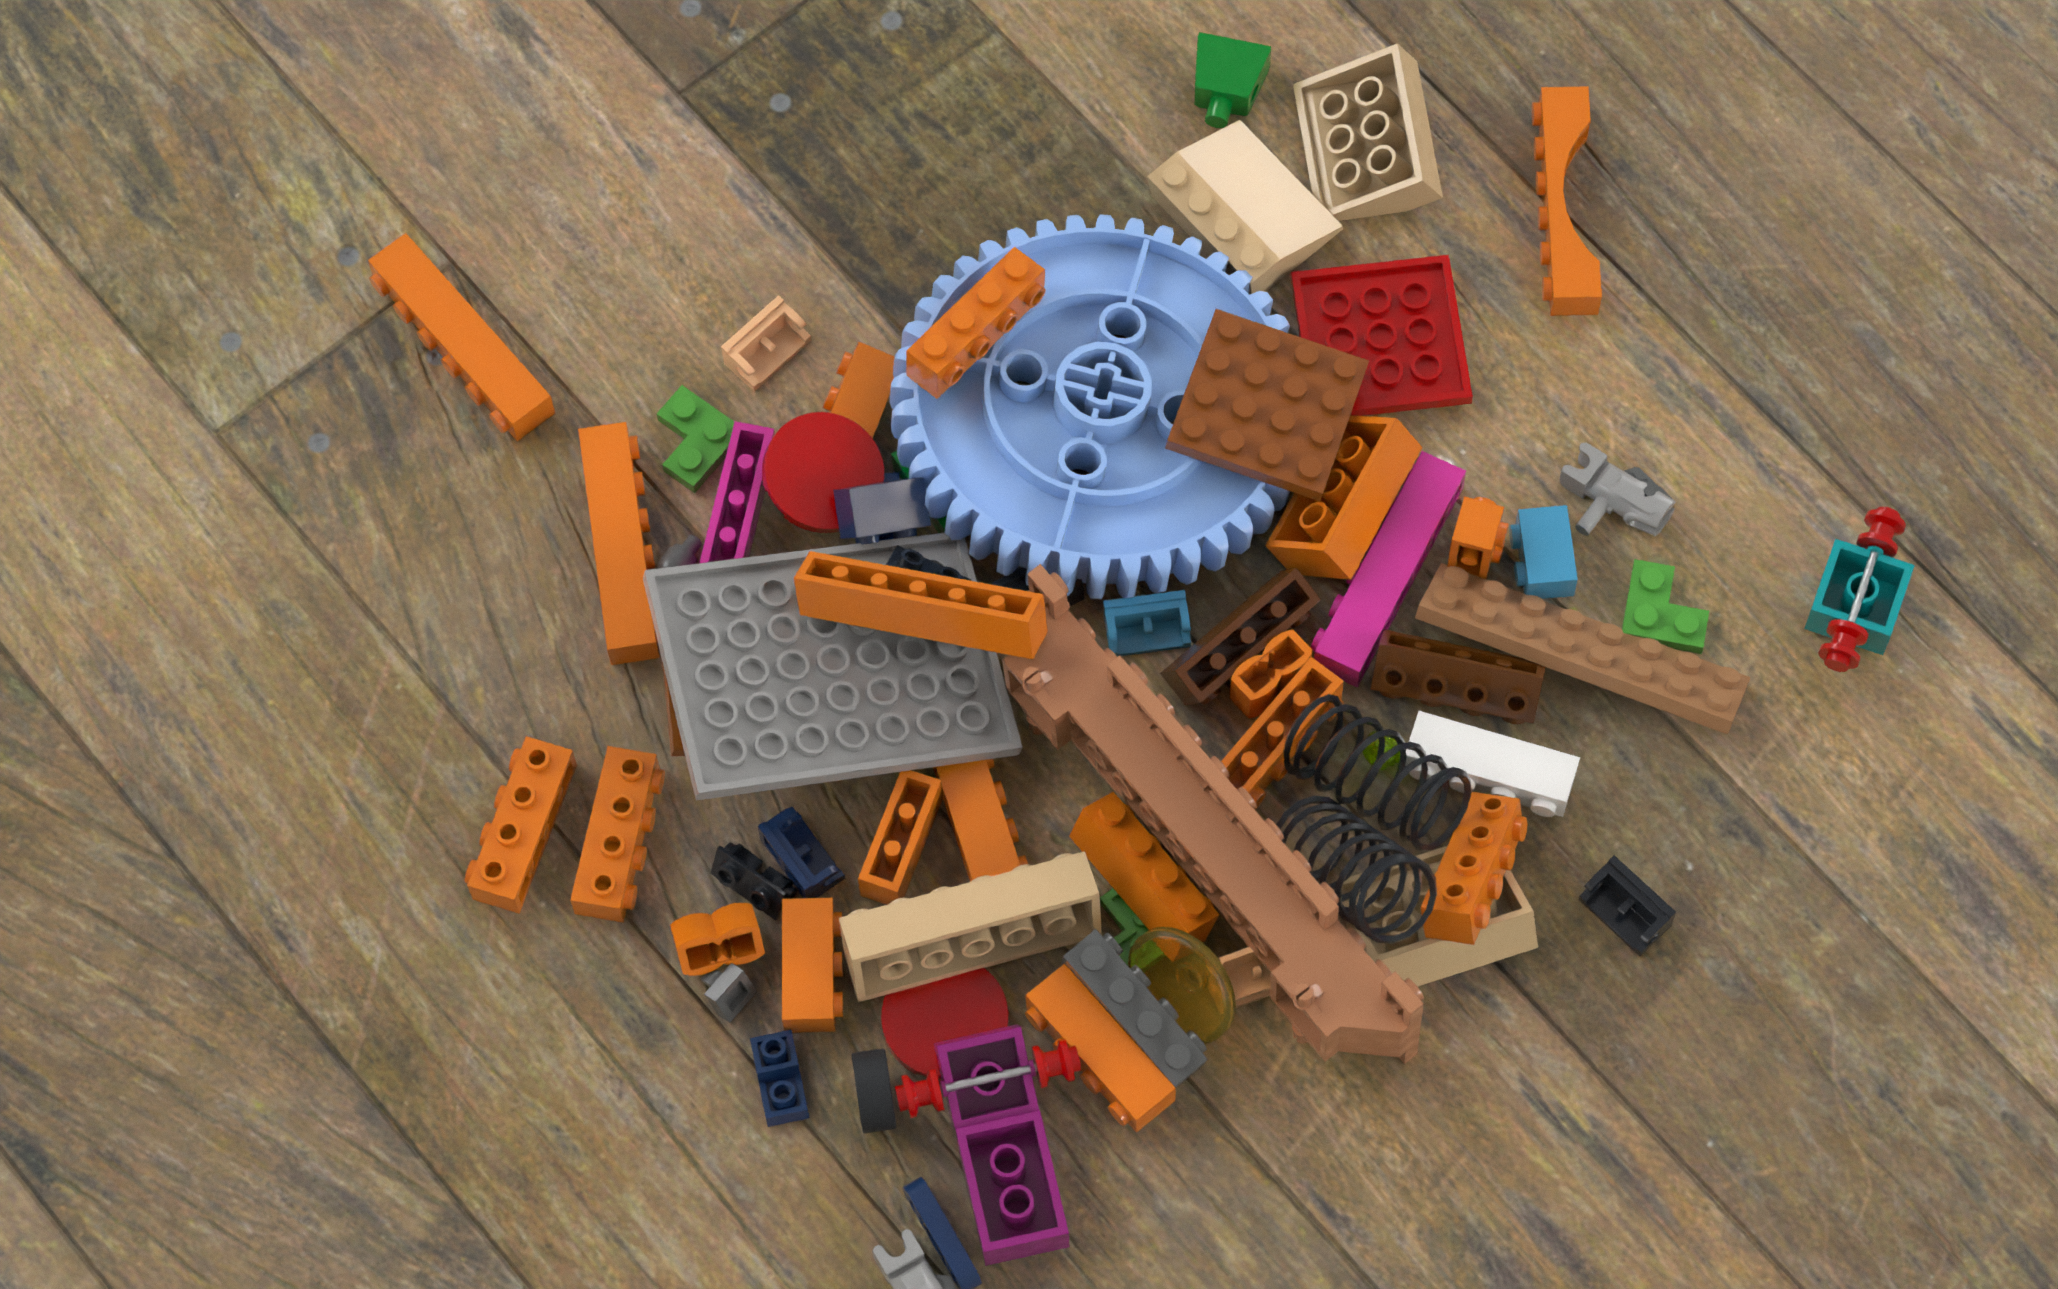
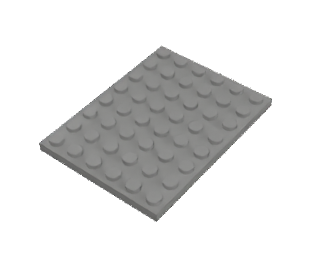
(811, 699)

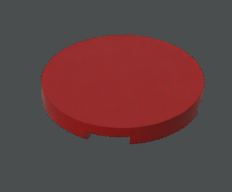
(814, 458)
(938, 1013)

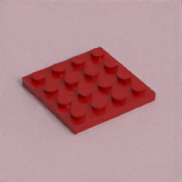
(1399, 320)

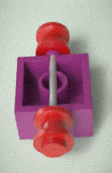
(987, 1077)

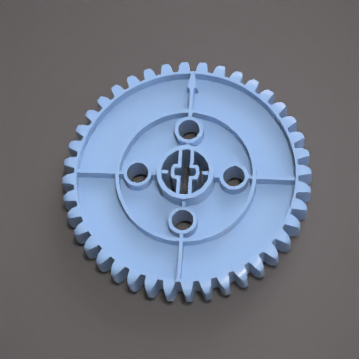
(1097, 403)

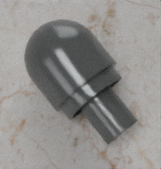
(681, 554)

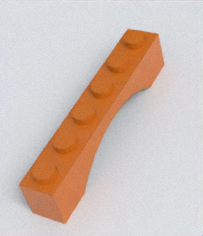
(1573, 271)

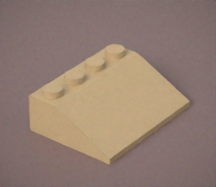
(1368, 136)
(1243, 205)
(1425, 959)

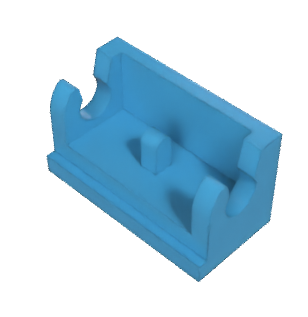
(1147, 623)

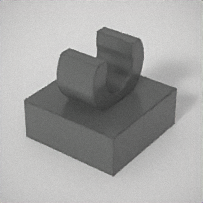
(728, 991)

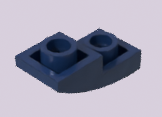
(779, 1078)

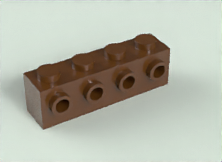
(1239, 636)
(1457, 677)

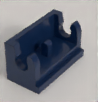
(799, 854)

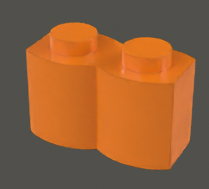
(1265, 675)
(717, 939)

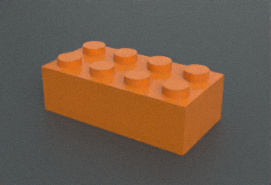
(1334, 533)

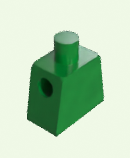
(1228, 76)

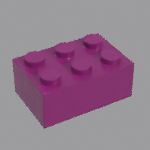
(1012, 1188)

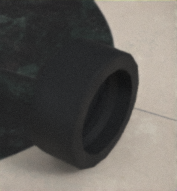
(873, 1090)

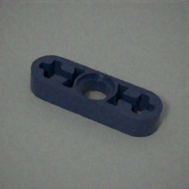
(941, 1234)

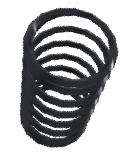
(1437, 780)
(1355, 913)

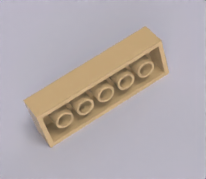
(970, 925)

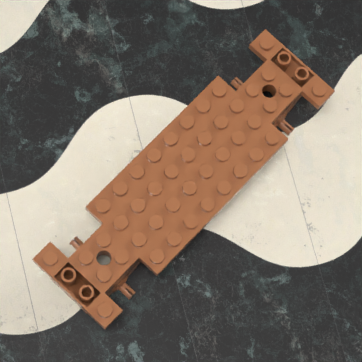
(1215, 835)

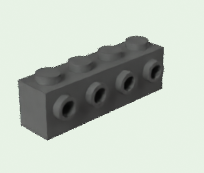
(1134, 1008)

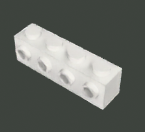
(1496, 763)

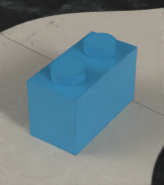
(1544, 551)

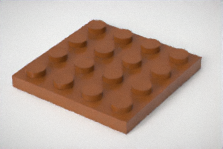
(1267, 404)

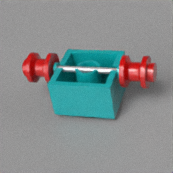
(1861, 592)

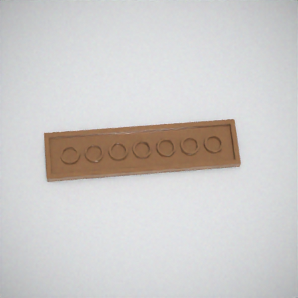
(1583, 648)

